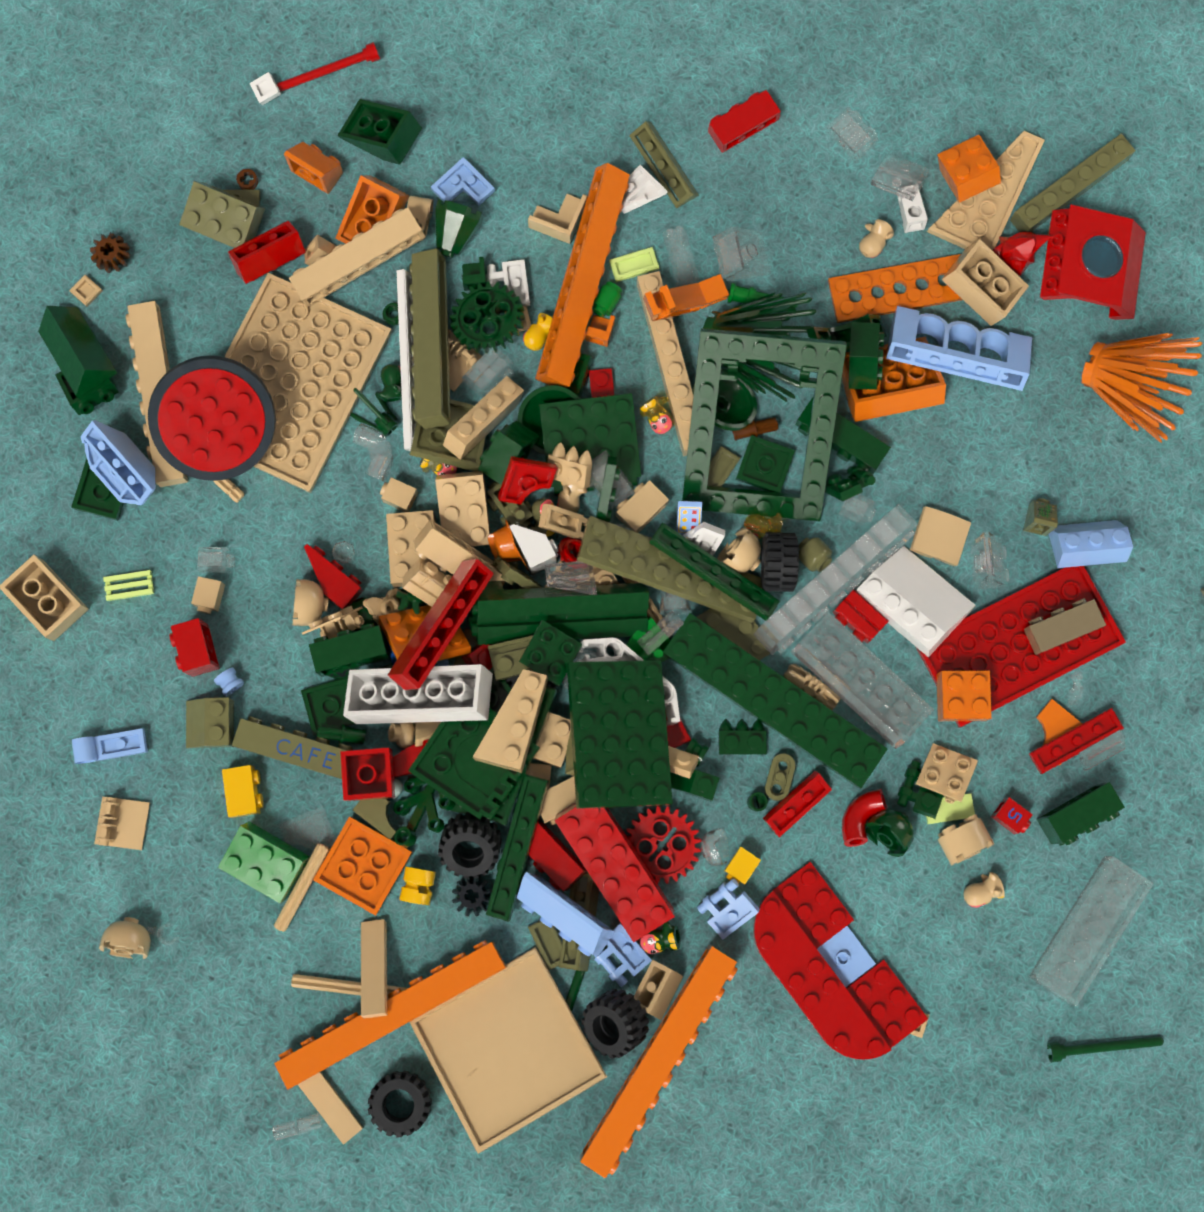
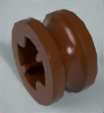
(252, 183)

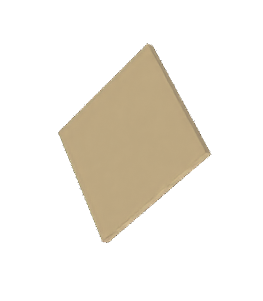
(519, 1041)

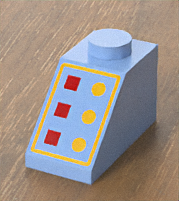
(688, 516)

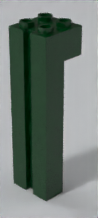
(516, 613)

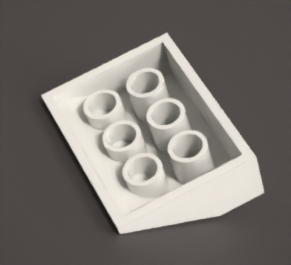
(915, 600)

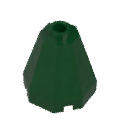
(455, 227)

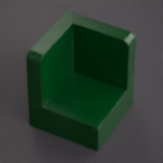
(474, 274)

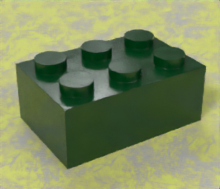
(349, 650)
(1081, 814)

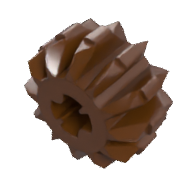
(114, 258)

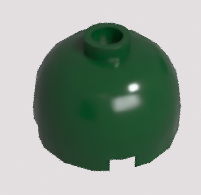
(895, 832)

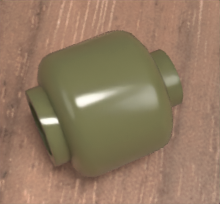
(815, 554)

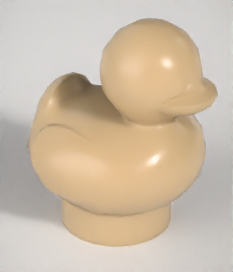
(402, 734)

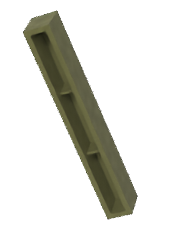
(430, 339)

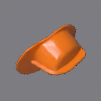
(503, 545)

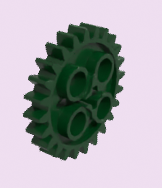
(487, 317)

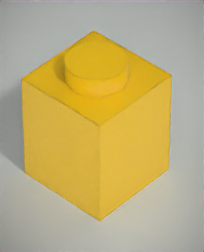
(741, 866)

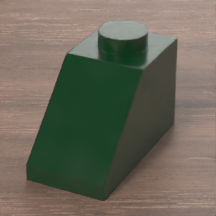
(699, 785)

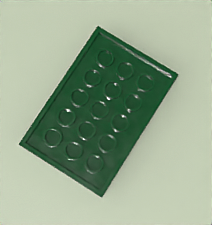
(619, 734)

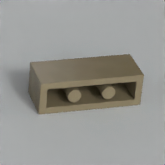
(1064, 625)

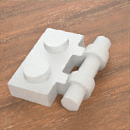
(513, 276)

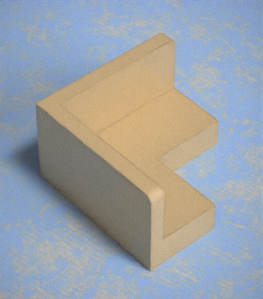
(561, 224)

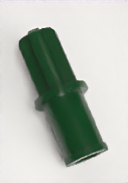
(341, 733)

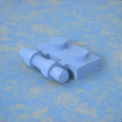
(732, 915)
(627, 952)

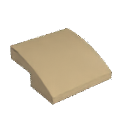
(940, 536)

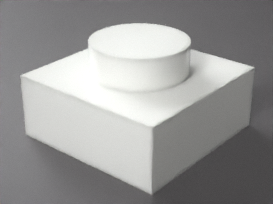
(265, 88)

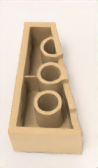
(513, 727)

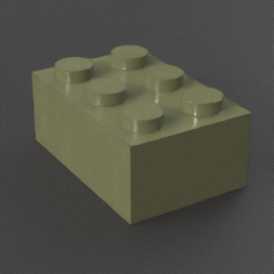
(221, 215)

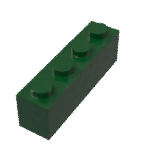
(850, 441)

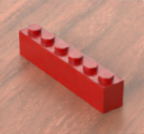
(440, 624)

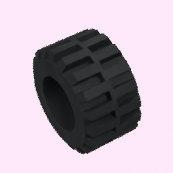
(779, 561)
(464, 860)
(618, 1037)
(382, 1117)

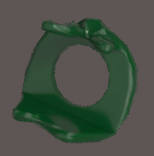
(409, 601)

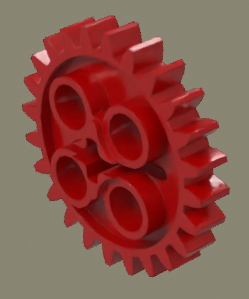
(680, 857)

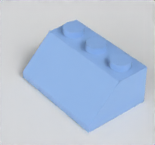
(1091, 543)

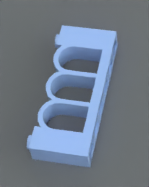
(1012, 348)

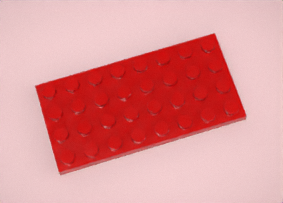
(997, 639)

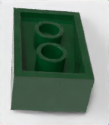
(381, 130)

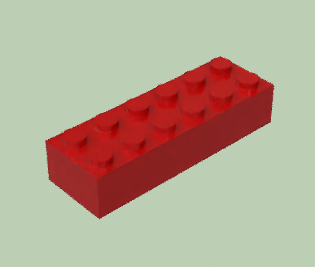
(616, 869)

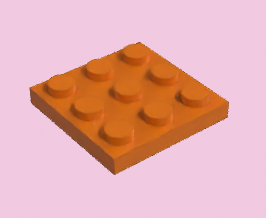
(402, 625)
(362, 865)

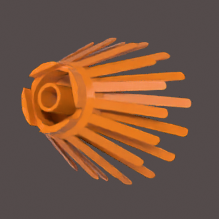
(1115, 377)

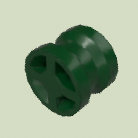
(697, 749)

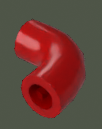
(857, 815)

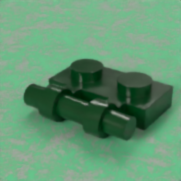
(850, 485)
(926, 801)

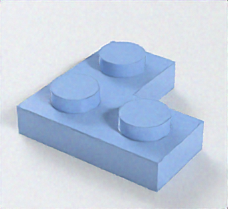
(463, 178)

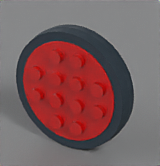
(211, 418)

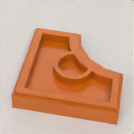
(1056, 721)

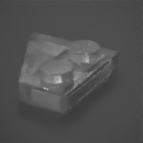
(571, 576)

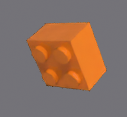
(969, 168)
(963, 696)

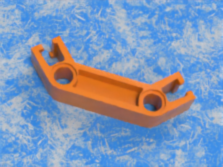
(685, 298)

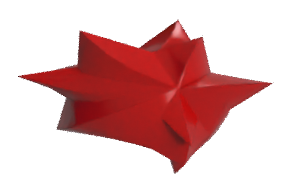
(1020, 249)

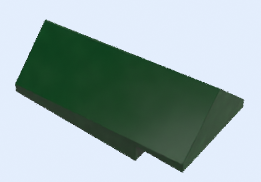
(75, 348)

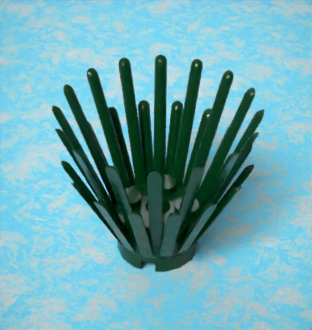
(751, 319)

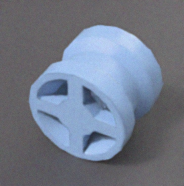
(228, 681)

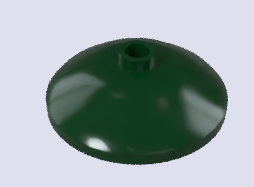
(736, 405)
(530, 411)

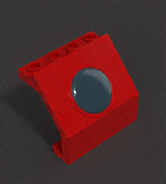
(1094, 259)

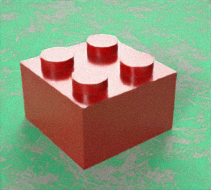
(194, 647)
(367, 774)

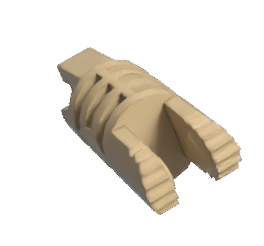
(811, 686)

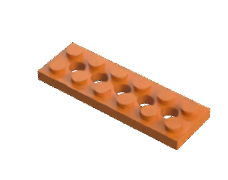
(886, 278)

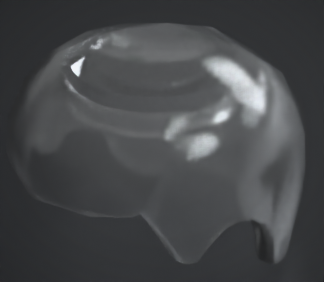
(712, 853)

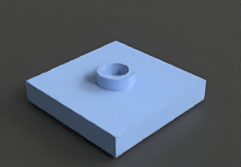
(846, 956)

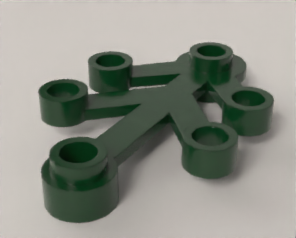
(424, 801)

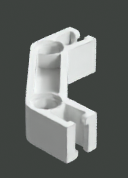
(624, 653)

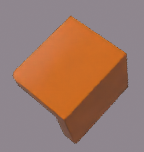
(600, 330)

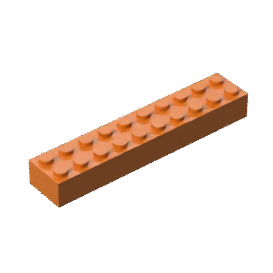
(657, 1061)

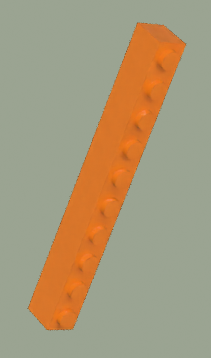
(583, 276)
(401, 1009)

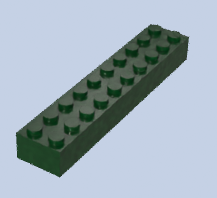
(775, 701)

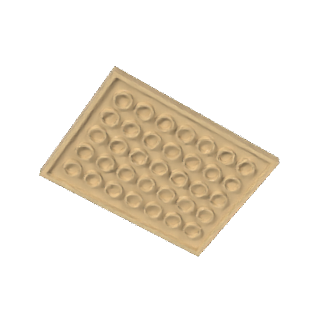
(310, 368)

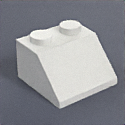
(534, 548)

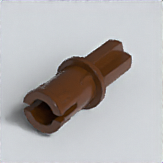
(757, 428)

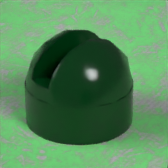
(761, 801)

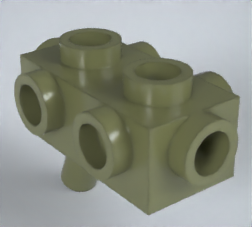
(513, 513)

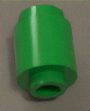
(607, 299)

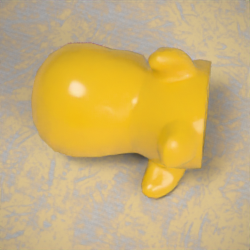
(537, 333)

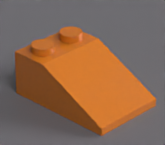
(369, 204)

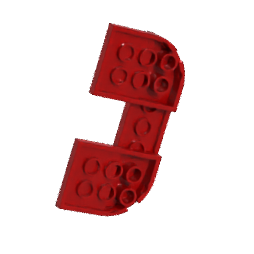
(854, 1019)

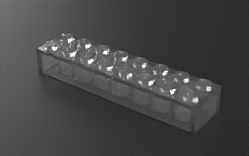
(841, 575)

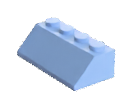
(564, 914)

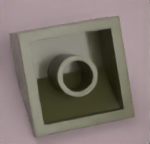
(210, 723)

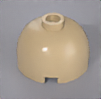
(742, 552)
(308, 602)
(126, 938)

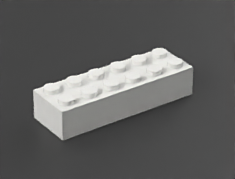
(445, 695)

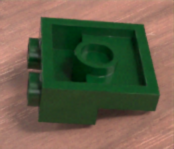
(85, 404)

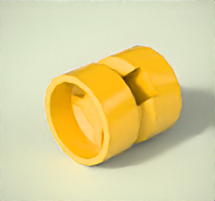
(417, 886)

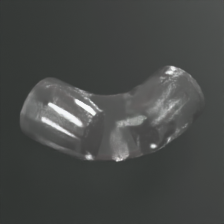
(379, 448)

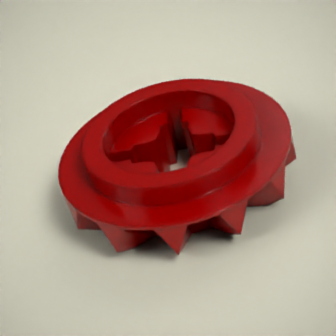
(566, 546)

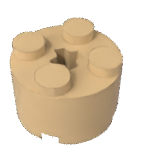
(965, 840)

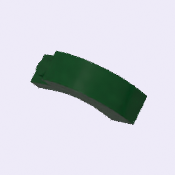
(843, 332)

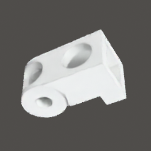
(913, 213)

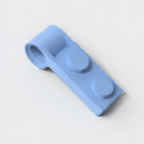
(109, 746)

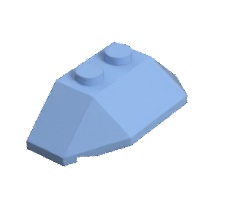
(119, 463)

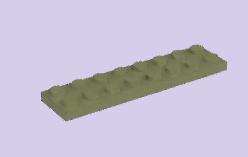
(634, 558)

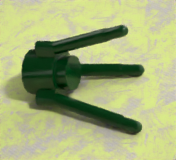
(384, 421)

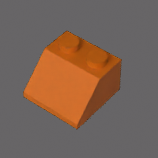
(314, 166)

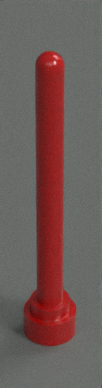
(369, 54)

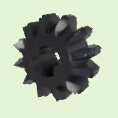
(468, 903)

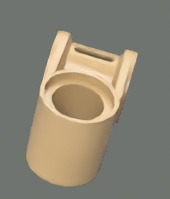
(421, 210)

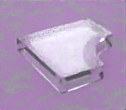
(309, 829)

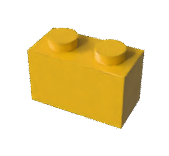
(242, 791)

